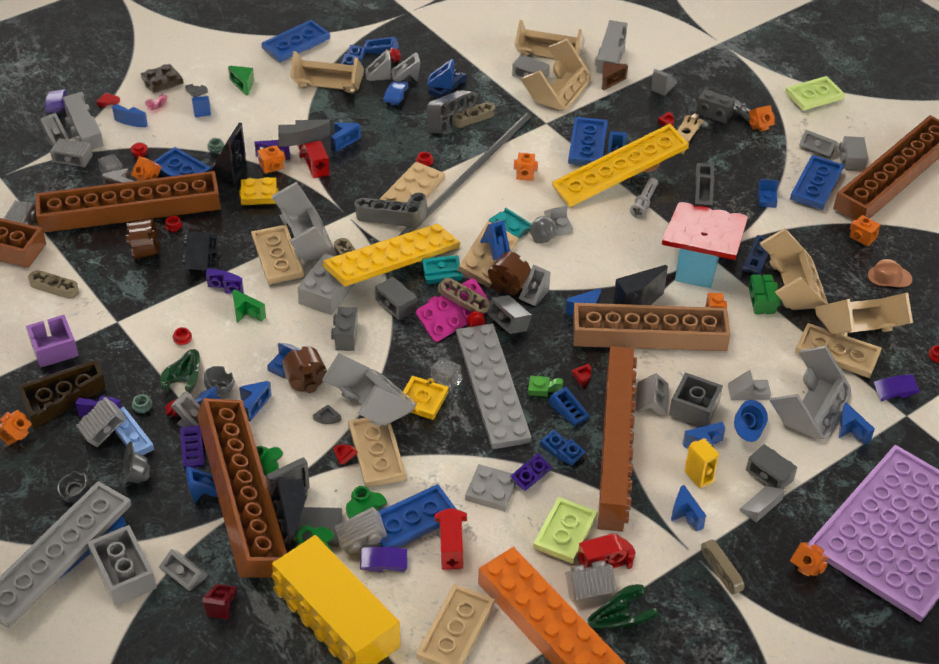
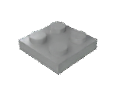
(490, 488)

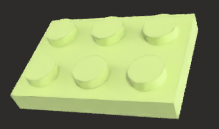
(814, 93)
(565, 529)

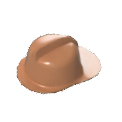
(889, 274)

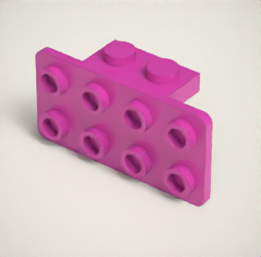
(444, 316)

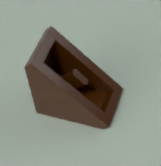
(613, 74)

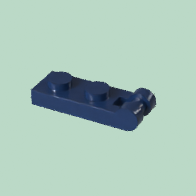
(440, 92)
(756, 256)

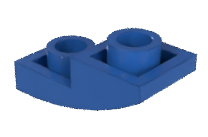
(353, 52)
(395, 92)
(130, 117)
(562, 449)

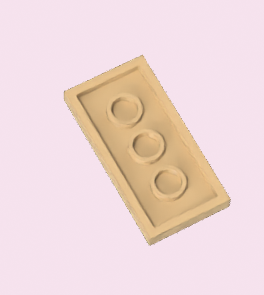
(416, 179)
(277, 254)
(480, 258)
(848, 352)
(377, 452)
(455, 627)

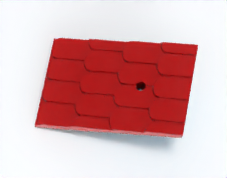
(702, 239)

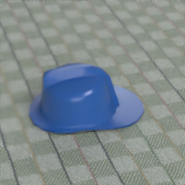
(750, 420)

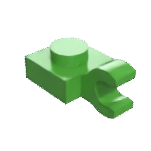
(542, 385)

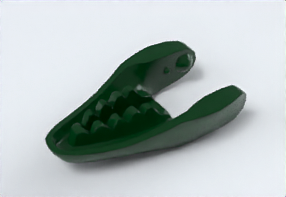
(184, 369)
(616, 612)

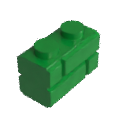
(763, 294)

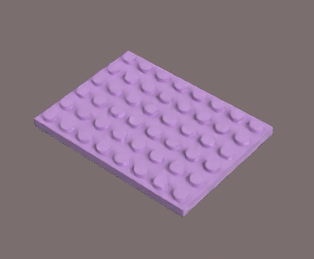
(890, 533)

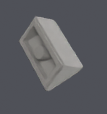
(762, 502)
(182, 570)

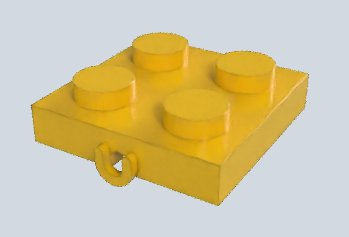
(258, 191)
(426, 395)

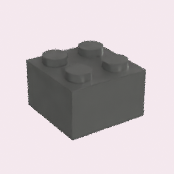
(695, 400)

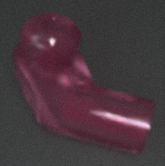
(152, 105)

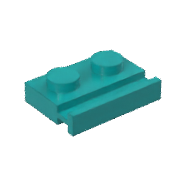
(513, 223)
(440, 268)

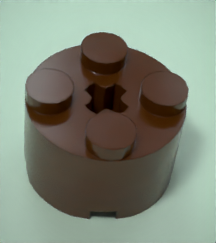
(143, 239)
(509, 273)
(304, 369)

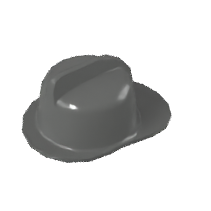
(135, 466)

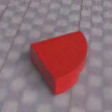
(108, 99)
(666, 119)
(582, 374)
(344, 453)

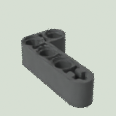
(441, 108)
(392, 212)

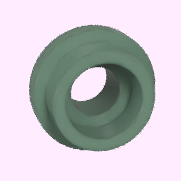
(215, 145)
(141, 403)

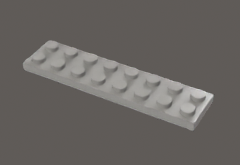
(493, 386)
(58, 550)

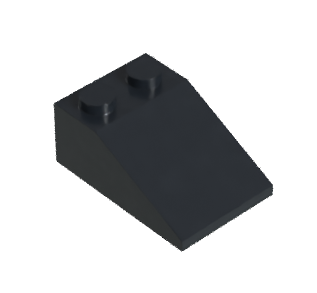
(232, 157)
(641, 287)
(288, 502)

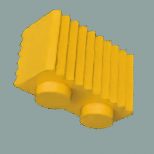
(701, 462)

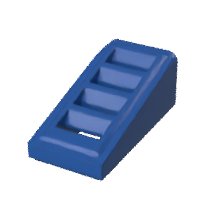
(380, 45)
(568, 397)

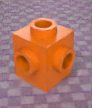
(761, 118)
(271, 159)
(525, 166)
(145, 169)
(864, 230)
(14, 427)
(810, 559)

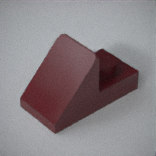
(218, 600)

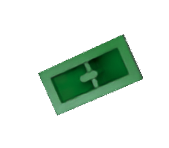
(241, 77)

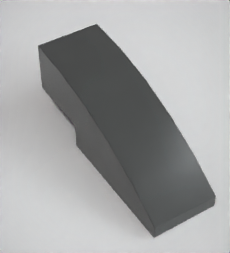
(303, 132)
(704, 184)

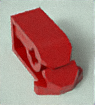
(315, 158)
(451, 537)
(607, 548)

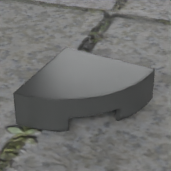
(196, 91)
(327, 416)

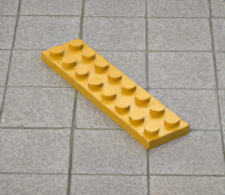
(619, 165)
(390, 254)

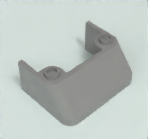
(306, 225)
(379, 397)
(824, 399)

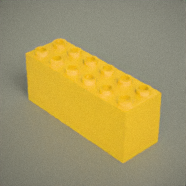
(335, 604)

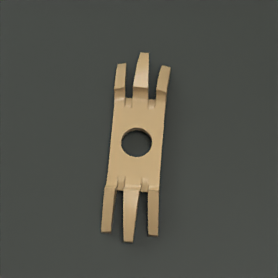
(689, 126)

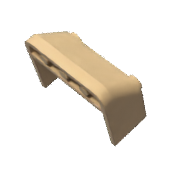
(537, 43)
(325, 74)
(570, 81)
(798, 272)
(867, 315)

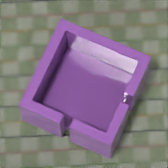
(56, 347)

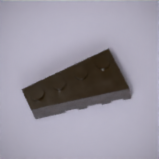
(59, 392)

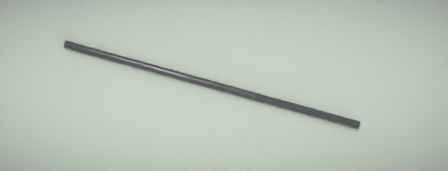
(472, 169)

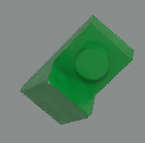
(247, 305)

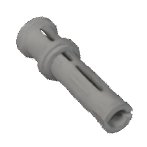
(645, 198)

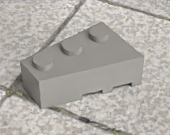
(612, 44)
(81, 122)

